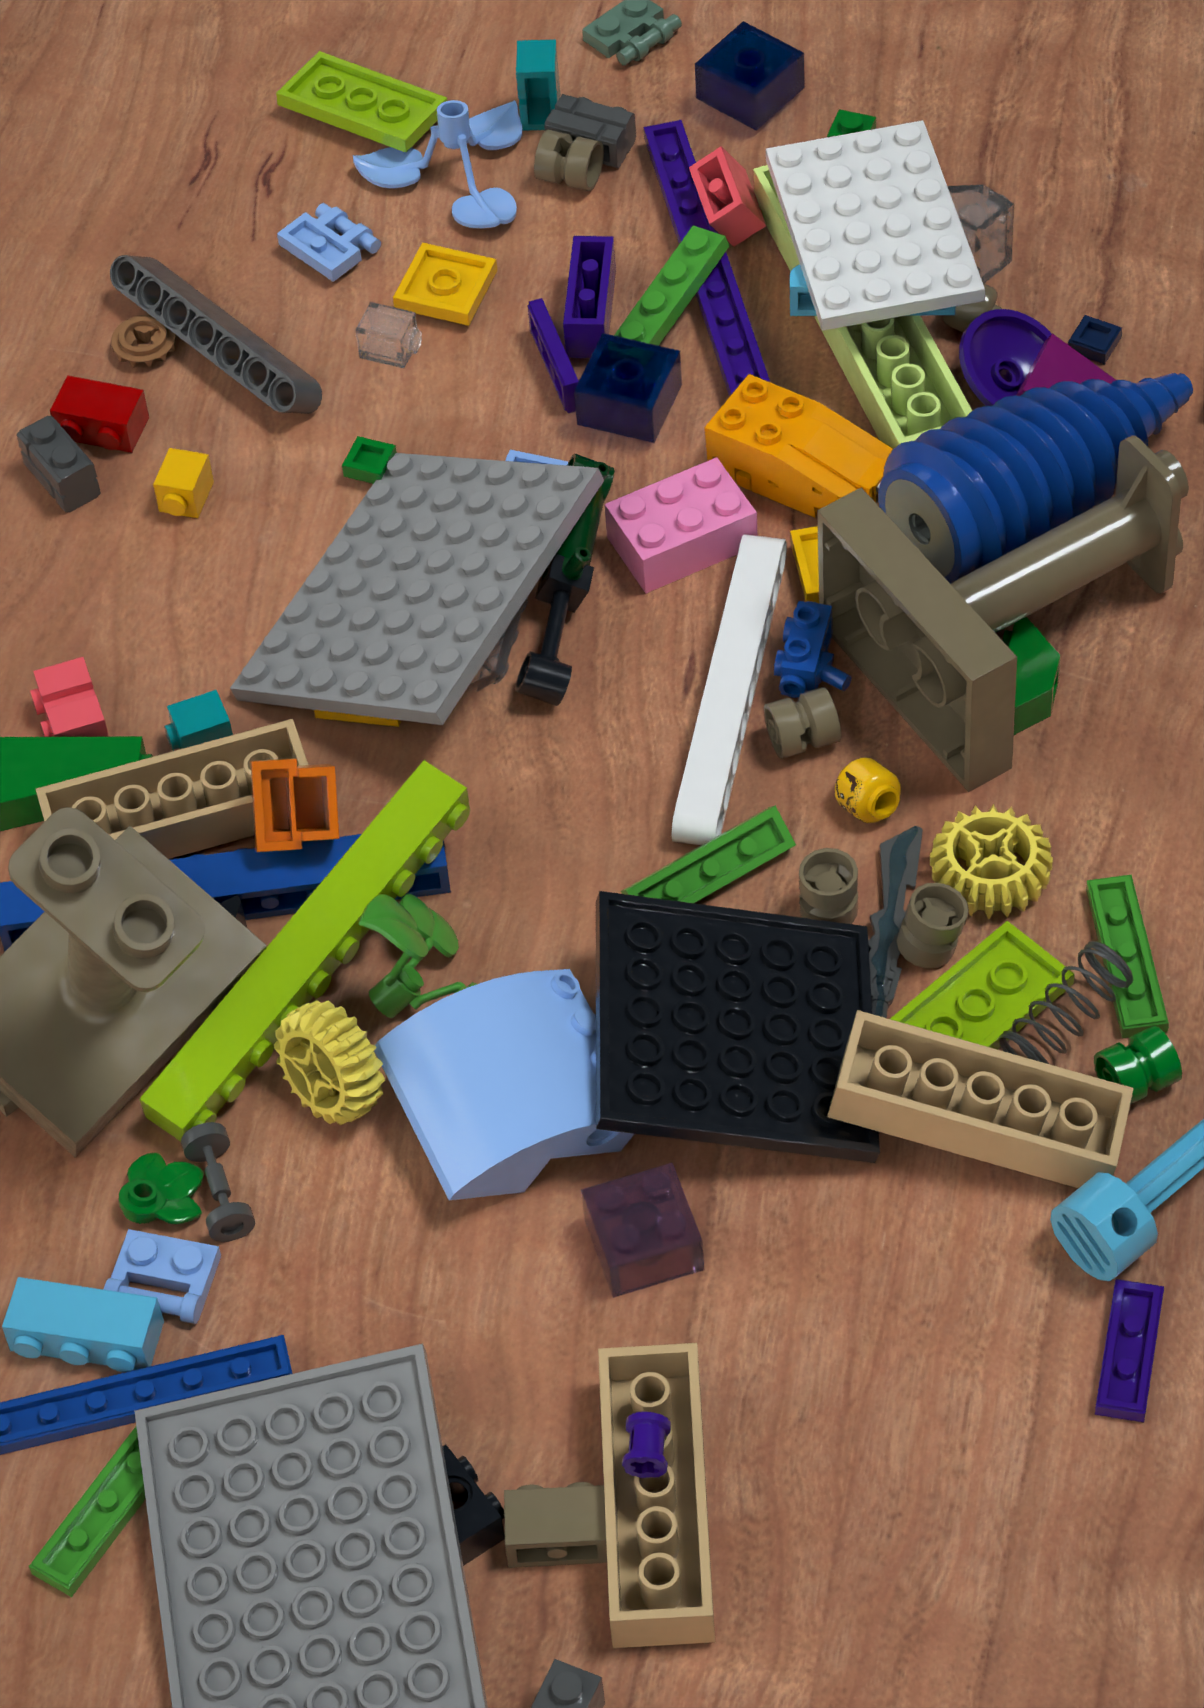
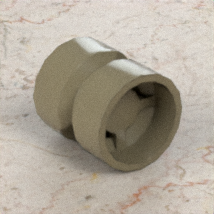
(566, 159)
(802, 722)
(829, 886)
(932, 925)

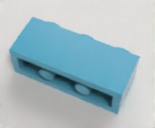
(82, 1324)

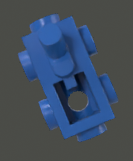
(806, 653)

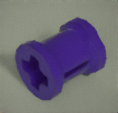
(646, 1444)

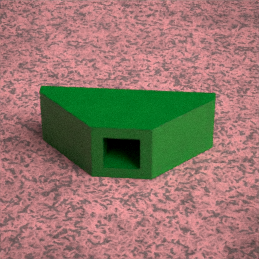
(1035, 675)

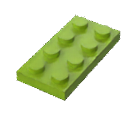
(361, 101)
(988, 989)

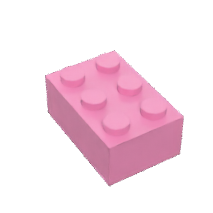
(680, 524)

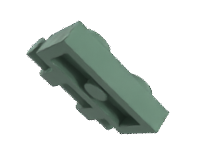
(630, 30)

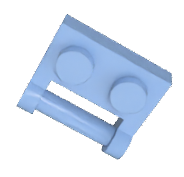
(168, 1265)

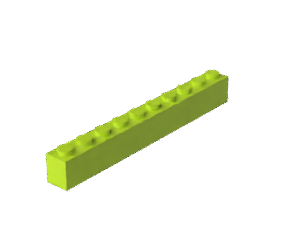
(306, 952)

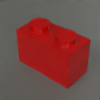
(101, 413)

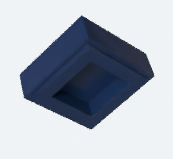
(1095, 339)

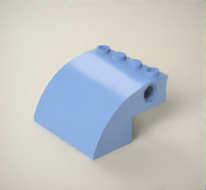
(500, 1081)

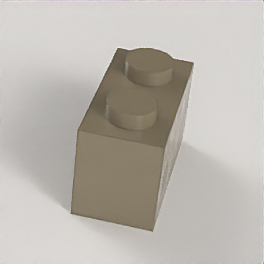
(555, 1525)

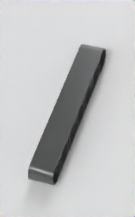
(216, 334)

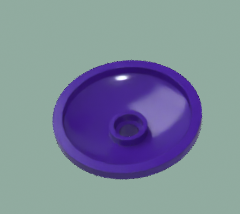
(999, 352)

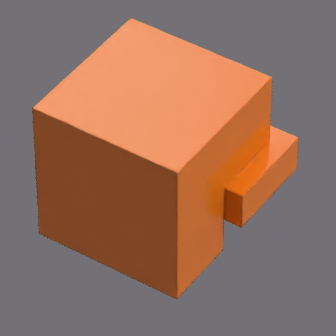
(293, 804)

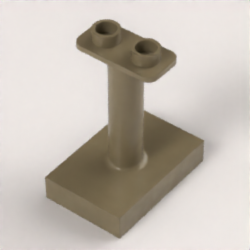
(937, 643)
(106, 974)

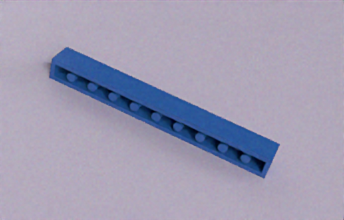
(264, 881)

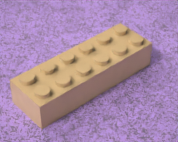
(182, 796)
(979, 1101)
(660, 1523)

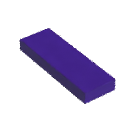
(553, 353)
(1129, 1350)

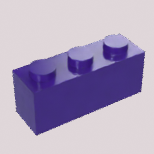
(589, 294)

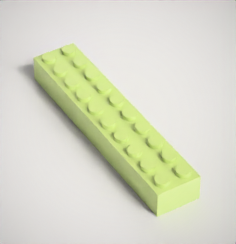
(886, 361)

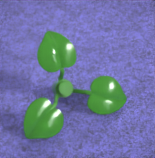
(406, 926)

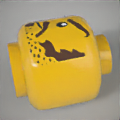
(867, 790)

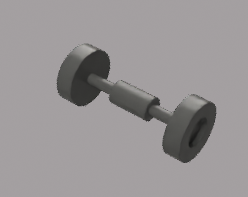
(228, 1220)

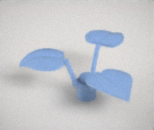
(490, 130)

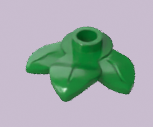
(160, 1191)

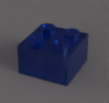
(749, 75)
(628, 387)

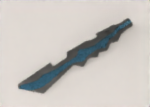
(898, 870)

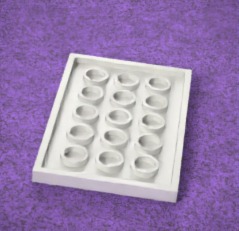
(874, 225)

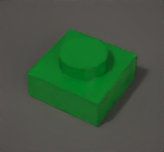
(851, 122)
(367, 459)

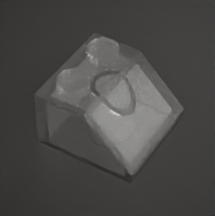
(987, 226)

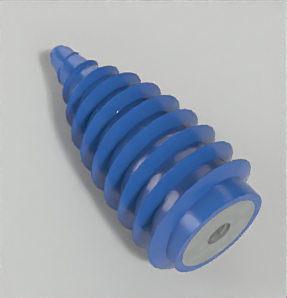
(1019, 466)

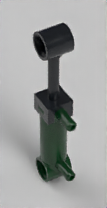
(564, 587)

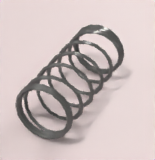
(1101, 950)

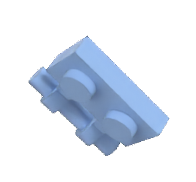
(320, 245)

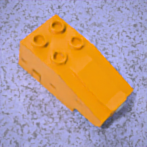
(793, 447)

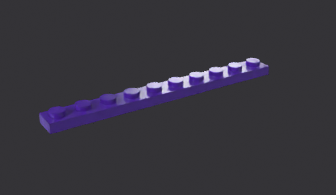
(719, 294)

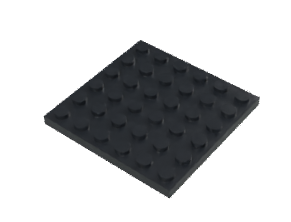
(726, 1025)

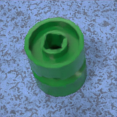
(1144, 1064)

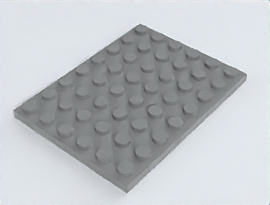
(418, 587)
(310, 1543)

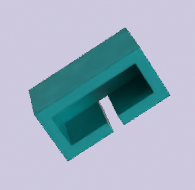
(537, 81)

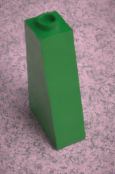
(43, 761)

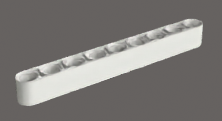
(729, 690)

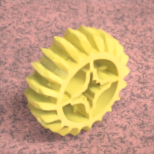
(988, 845)
(329, 1062)

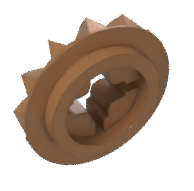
(145, 329)

